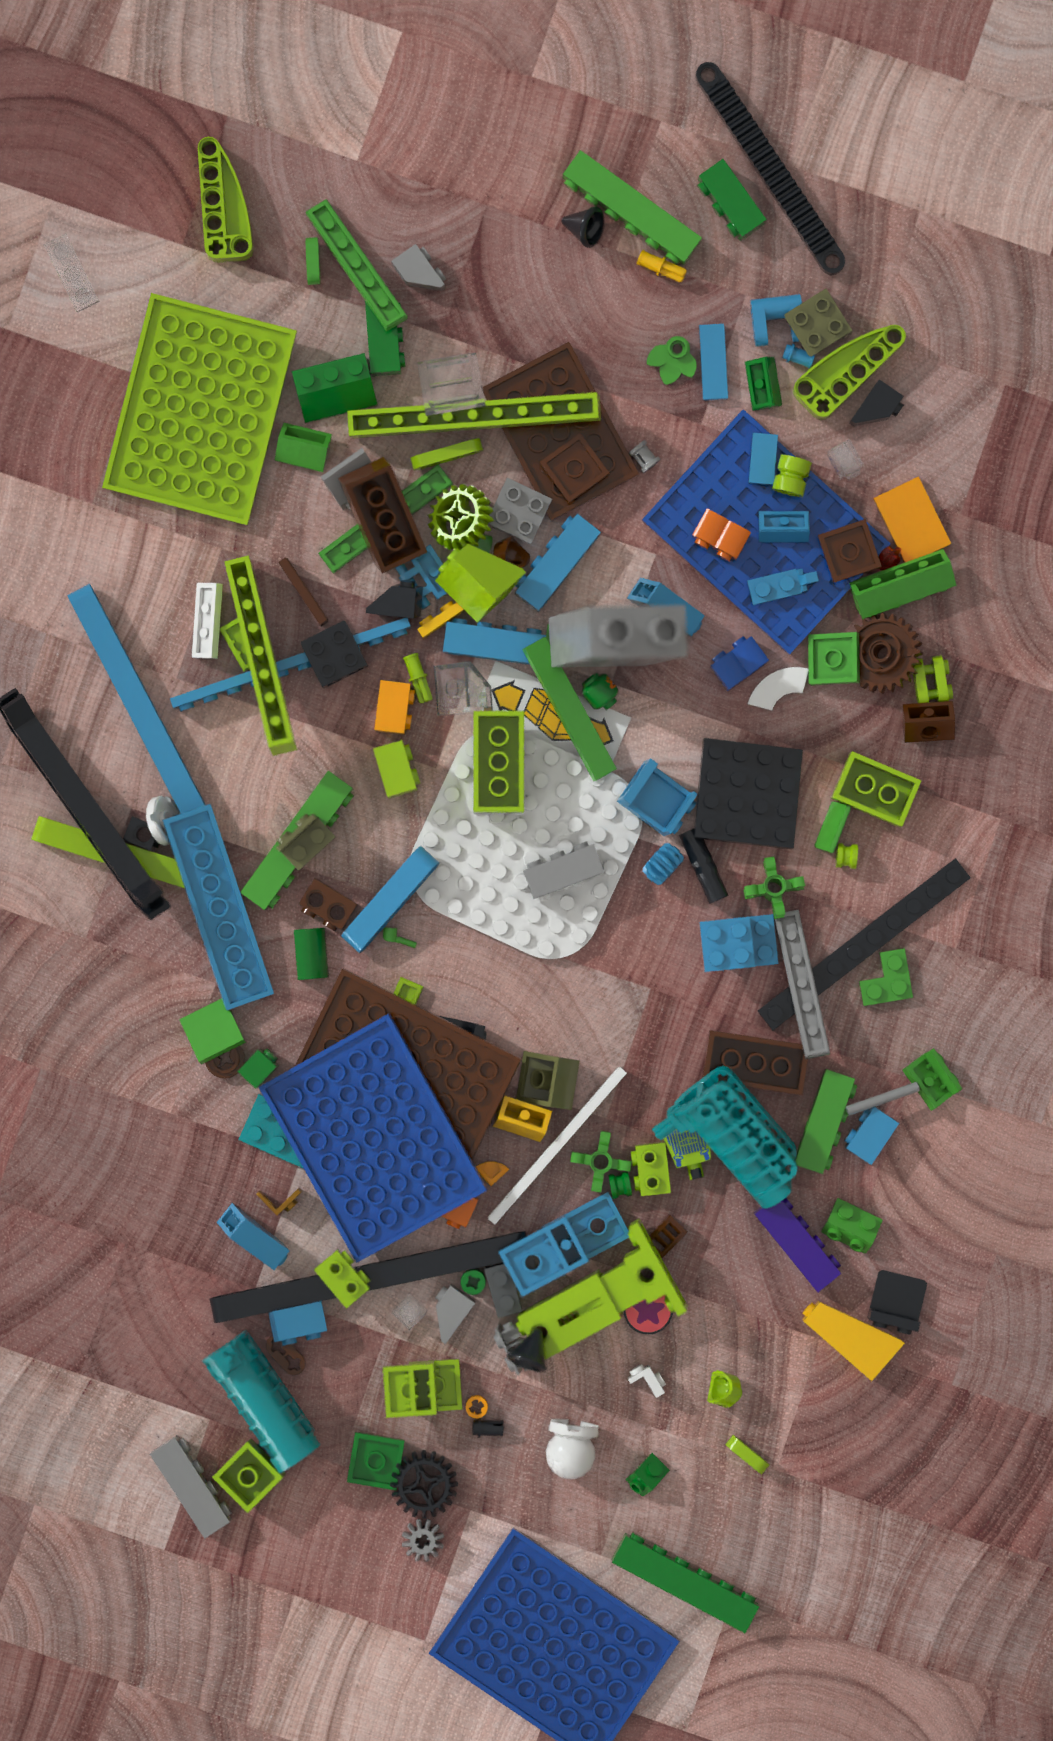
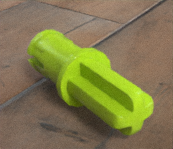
(418, 678)

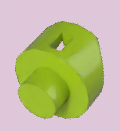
(724, 1389)

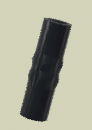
(704, 866)

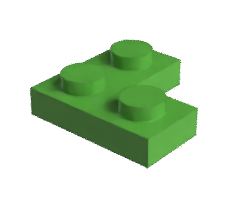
(895, 981)

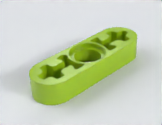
(446, 454)

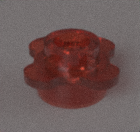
(889, 557)

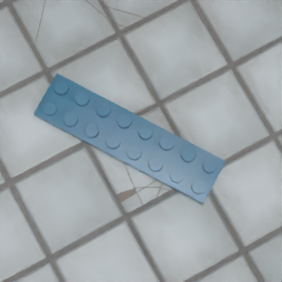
(218, 906)

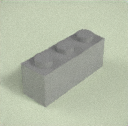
(563, 870)

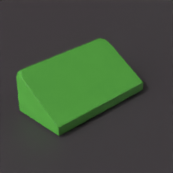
(832, 827)

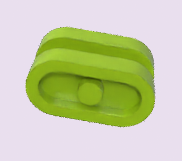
(939, 669)

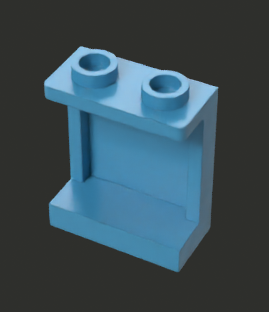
(657, 799)

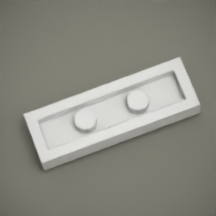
(207, 620)

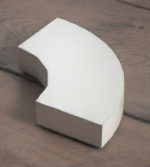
(777, 685)

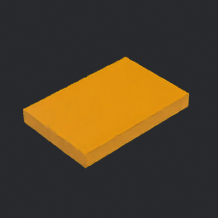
(912, 520)

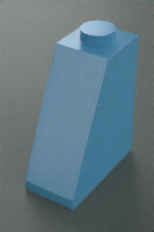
(656, 594)
(253, 1237)

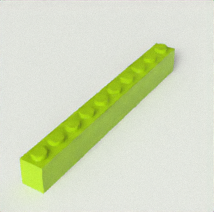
(494, 415)

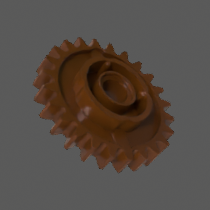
(901, 653)

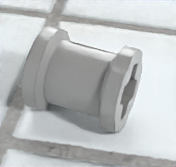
(644, 456)

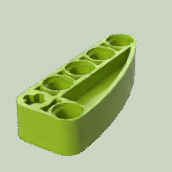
(230, 208)
(837, 367)

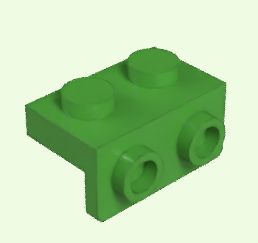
(933, 1078)
(851, 1226)

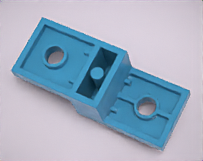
(564, 1244)

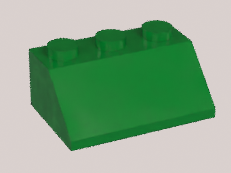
(334, 388)

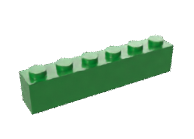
(684, 1582)

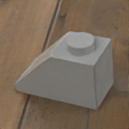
(451, 1310)

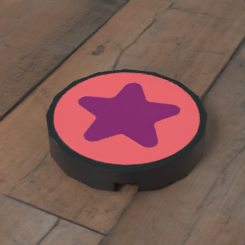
(648, 1317)

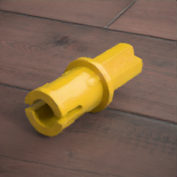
(661, 266)

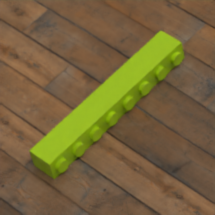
(260, 655)

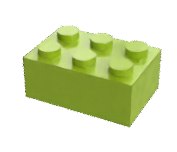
(876, 789)

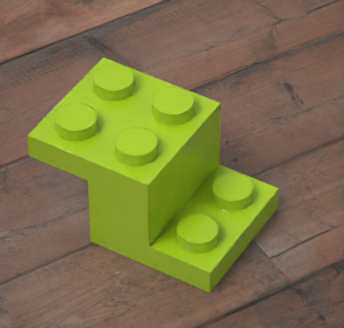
(422, 1388)

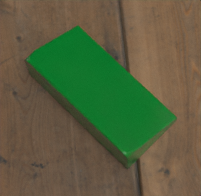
(763, 383)

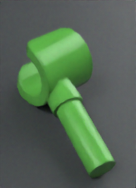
(390, 935)

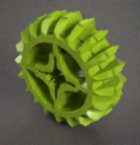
(451, 508)

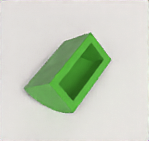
(303, 447)

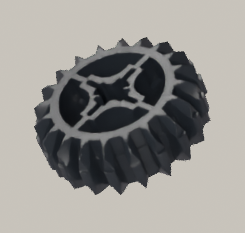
(413, 1488)

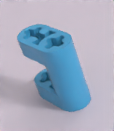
(771, 309)

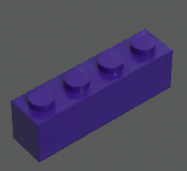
(798, 1244)

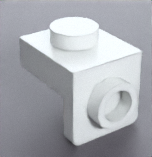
(654, 1381)

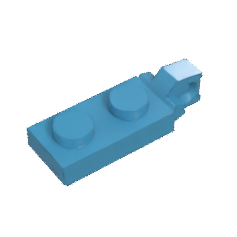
(780, 585)

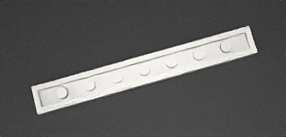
(556, 1145)

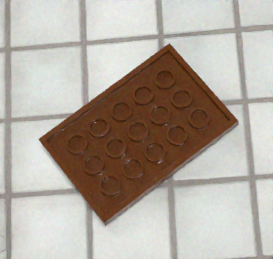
(552, 375)

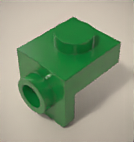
(647, 1475)

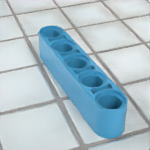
(390, 899)

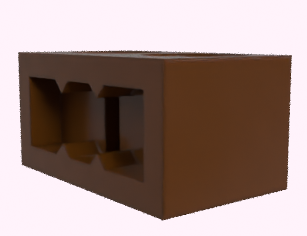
(330, 899)

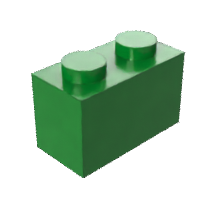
(259, 1067)

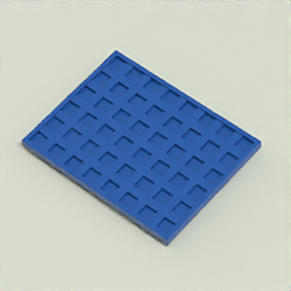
(721, 484)

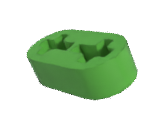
(313, 261)

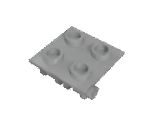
(519, 510)
(503, 1340)

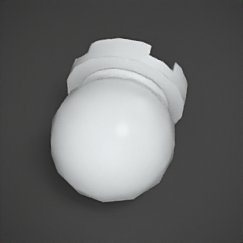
(571, 1450)

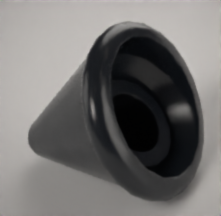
(586, 225)
(530, 1353)

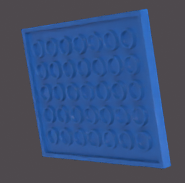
(373, 1138)
(553, 1644)

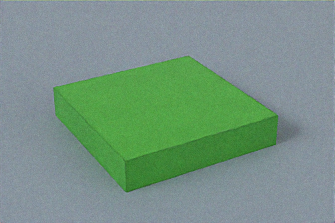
(834, 658)
(212, 1031)

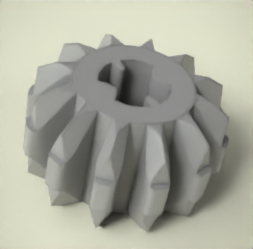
(417, 1533)

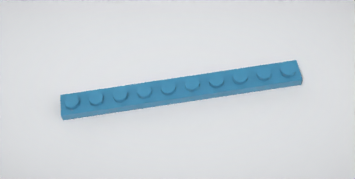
(233, 684)

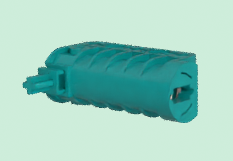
(735, 1136)
(263, 1401)

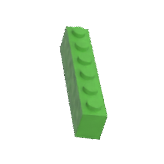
(631, 208)
(276, 869)

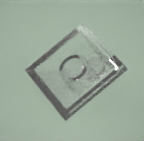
(461, 689)

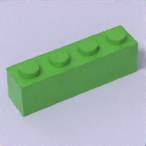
(903, 584)
(824, 1120)

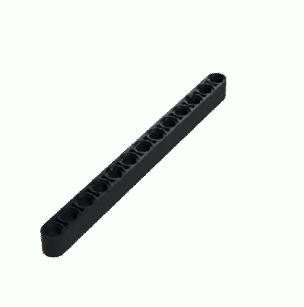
(380, 1273)

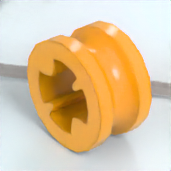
(483, 1409)

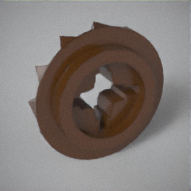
(227, 1070)

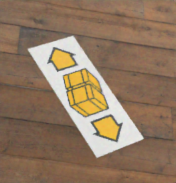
(522, 692)

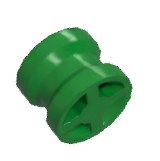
(620, 1185)
(471, 1278)

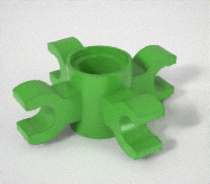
(793, 884)
(588, 1159)

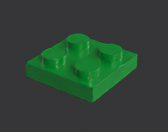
(375, 1460)

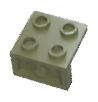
(818, 323)
(305, 841)

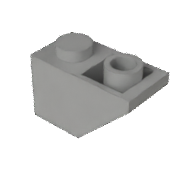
(417, 271)

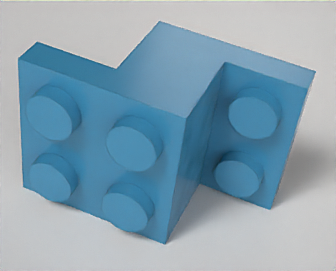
(738, 943)

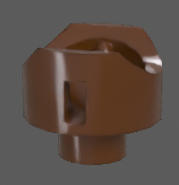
(512, 552)

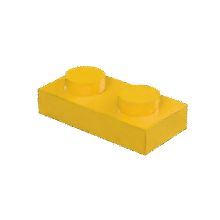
(432, 624)

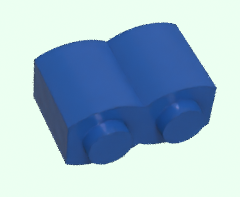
(739, 662)

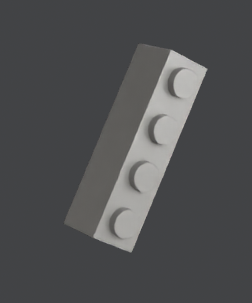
(191, 1486)

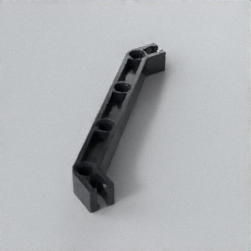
(81, 805)

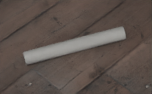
(882, 1098)

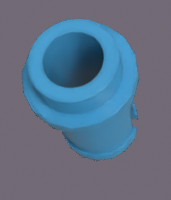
(797, 356)

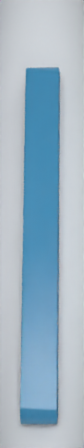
(135, 699)

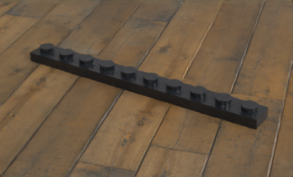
(871, 938)

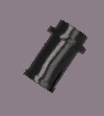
(487, 1428)

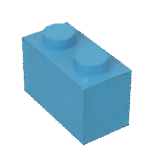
(871, 1134)
(297, 1322)

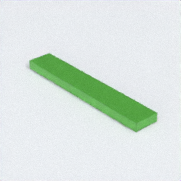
(356, 265)
(416, 495)
(569, 710)

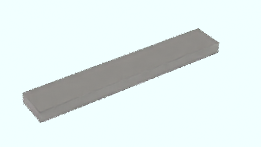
(802, 985)

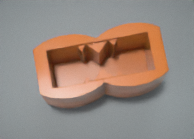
(721, 535)

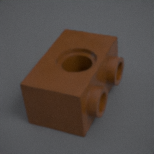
(928, 721)

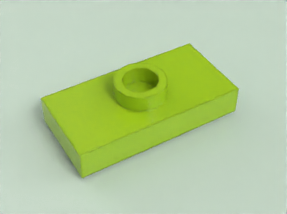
(234, 639)

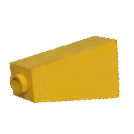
(854, 1339)

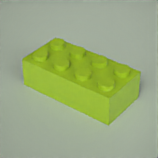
(498, 761)

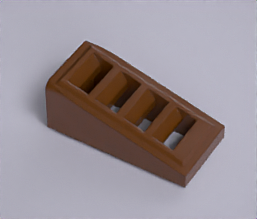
(674, 1239)

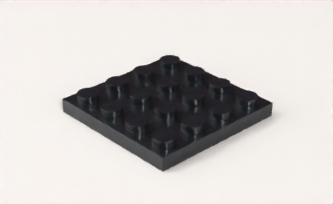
(748, 793)

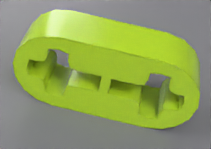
(747, 1454)

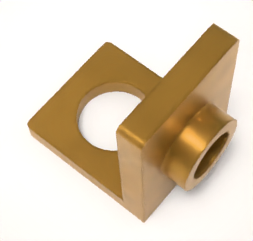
(287, 1205)

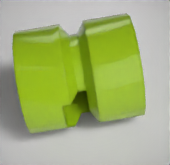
(791, 476)

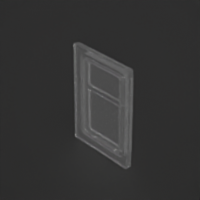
(451, 384)

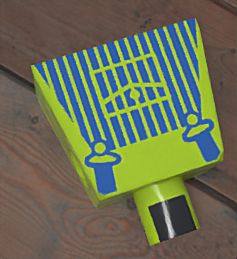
(688, 1151)

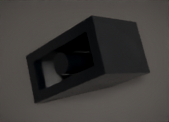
(878, 405)
(399, 601)

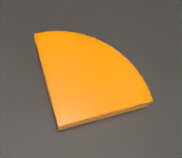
(491, 1171)

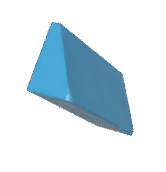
(784, 526)

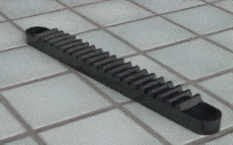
(770, 168)

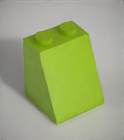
(477, 580)

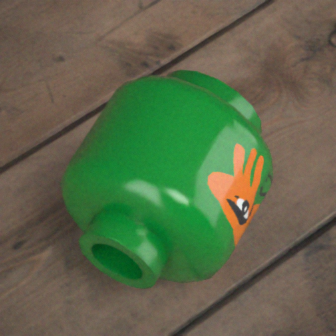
(600, 691)

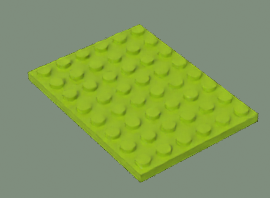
(199, 409)

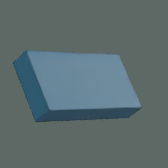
(763, 459)

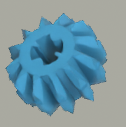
(663, 864)

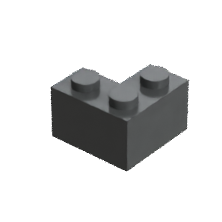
(504, 1289)

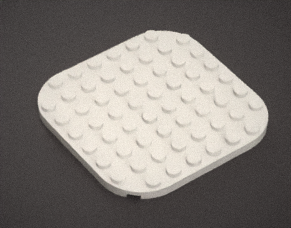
(486, 853)

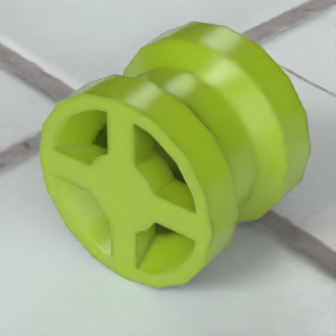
(846, 855)

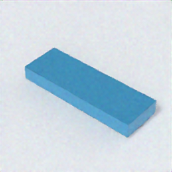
(713, 362)

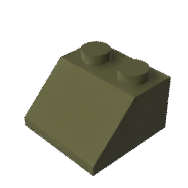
(547, 1080)

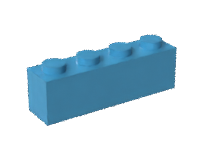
(558, 561)
(488, 642)

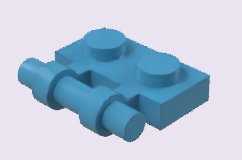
(427, 566)

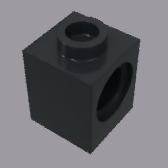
(132, 831)

